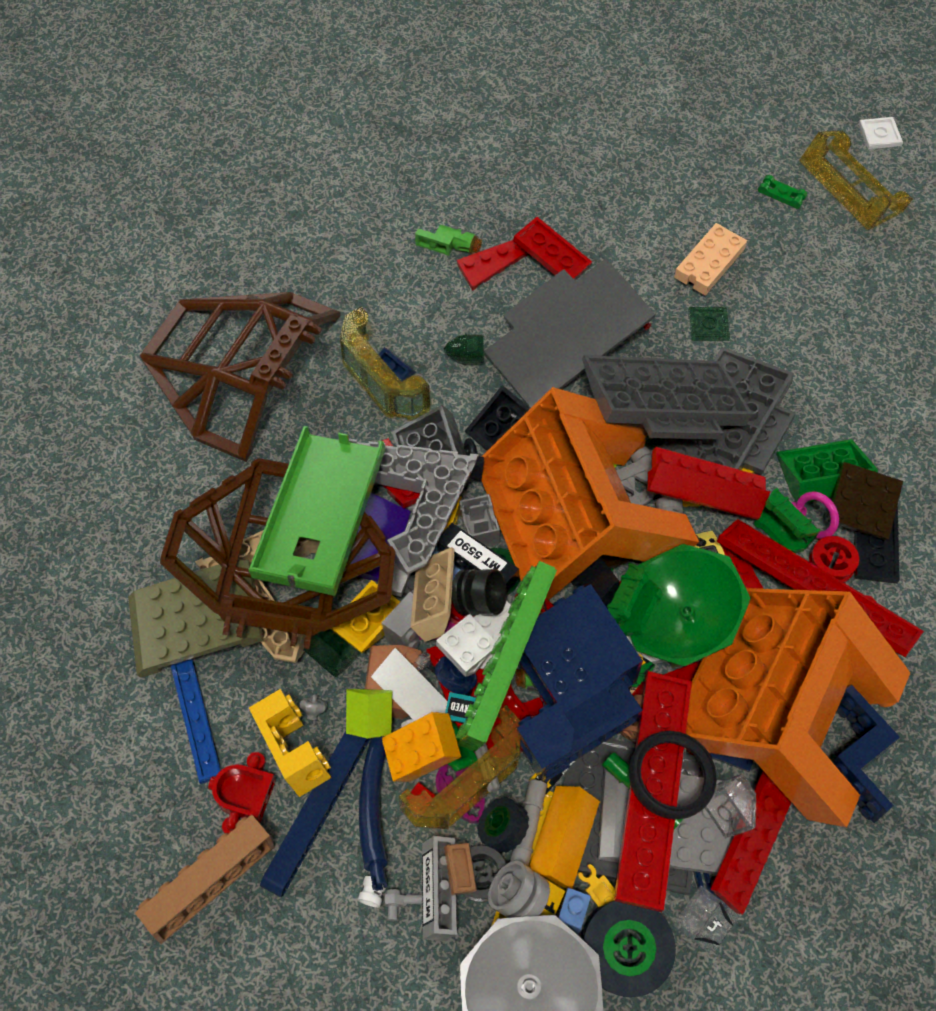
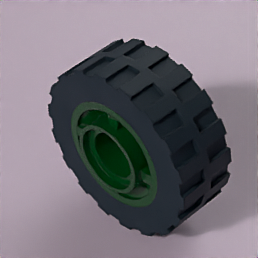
(503, 825)

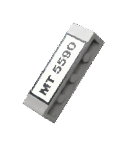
(437, 901)

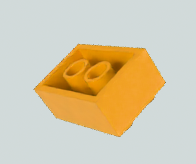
(421, 747)

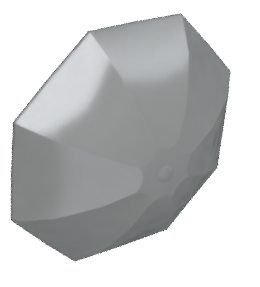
(531, 967)

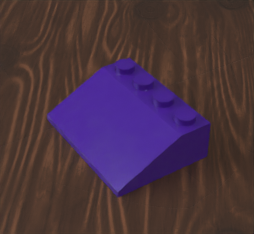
(390, 519)

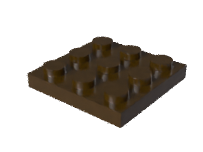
(866, 500)

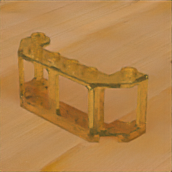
(472, 784)

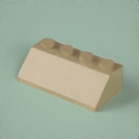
(433, 596)

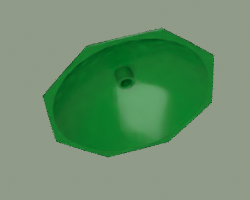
(699, 605)

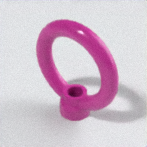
(834, 523)

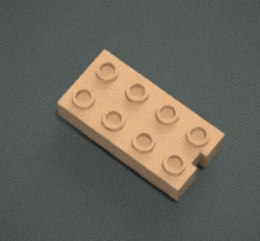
(710, 258)

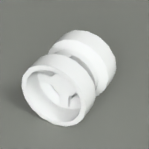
(370, 896)

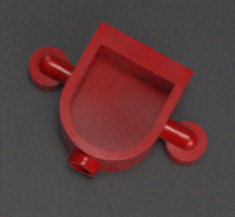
(242, 790)

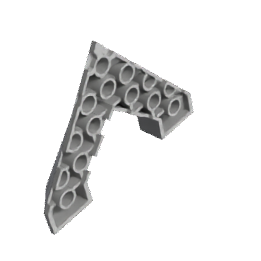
(439, 480)

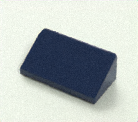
(397, 365)

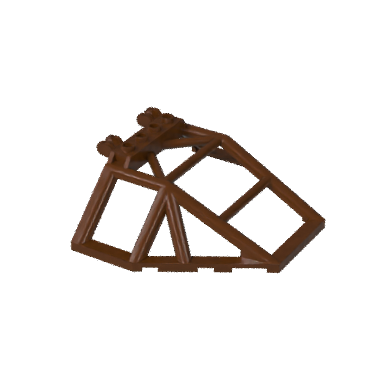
(266, 371)
(256, 610)

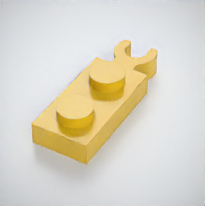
(599, 888)

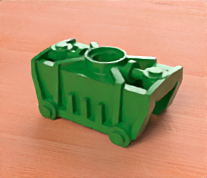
(786, 523)
(634, 601)

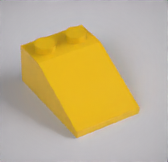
(366, 628)

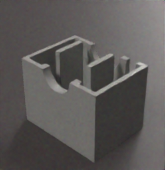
(479, 519)

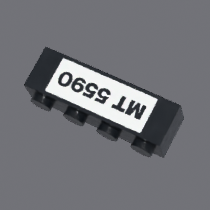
(474, 555)

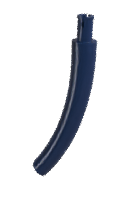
(369, 814)

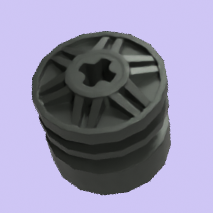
(479, 592)

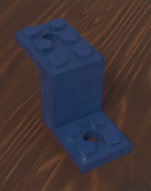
(875, 741)

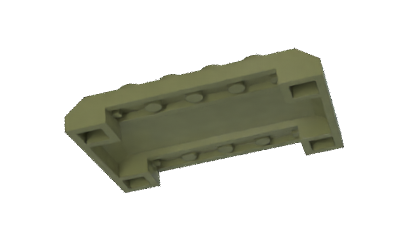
(177, 626)

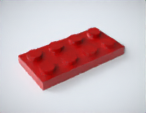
(551, 249)

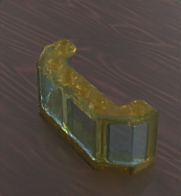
(393, 397)

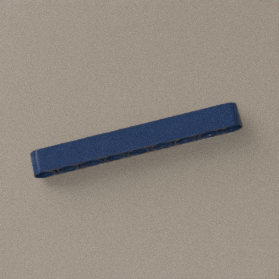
(312, 815)

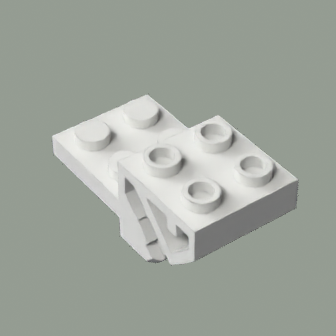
(472, 640)

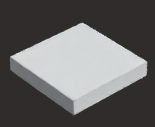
(880, 133)

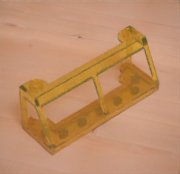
(865, 211)

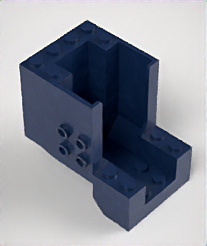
(583, 676)

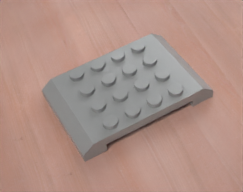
(695, 842)

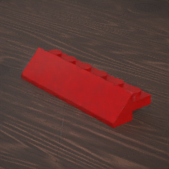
(707, 483)

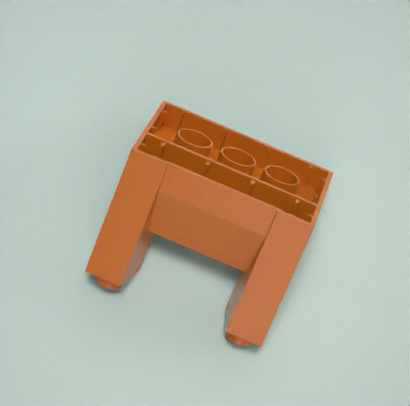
(563, 496)
(781, 688)

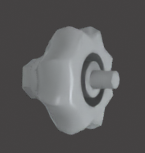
(313, 707)

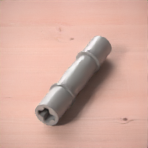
(533, 805)

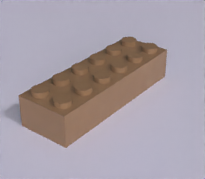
(204, 879)

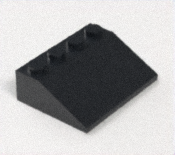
(496, 418)

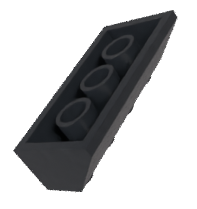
(600, 578)

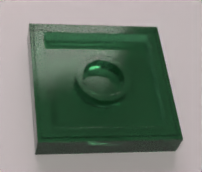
(709, 324)

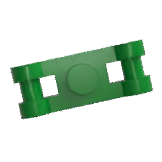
(782, 192)

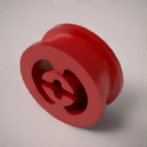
(845, 562)

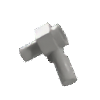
(393, 900)

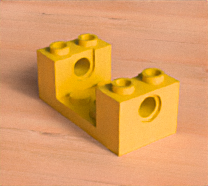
(302, 767)

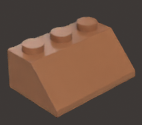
(377, 657)

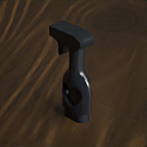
(470, 447)

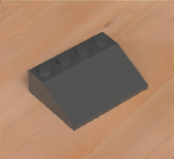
(433, 431)

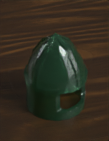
(466, 348)

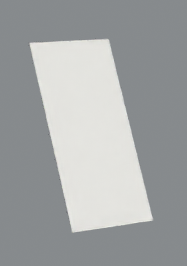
(408, 687)

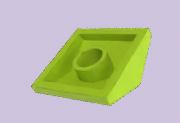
(368, 712)

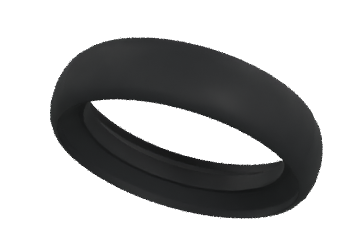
(699, 752)

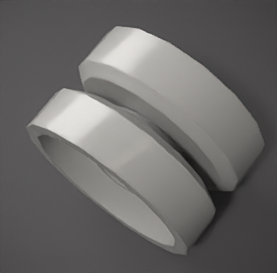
(518, 891)

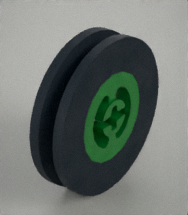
(656, 947)

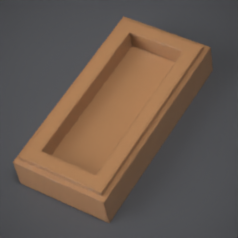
(460, 869)

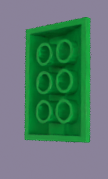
(818, 466)

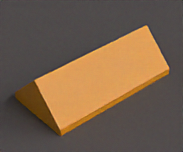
(564, 835)

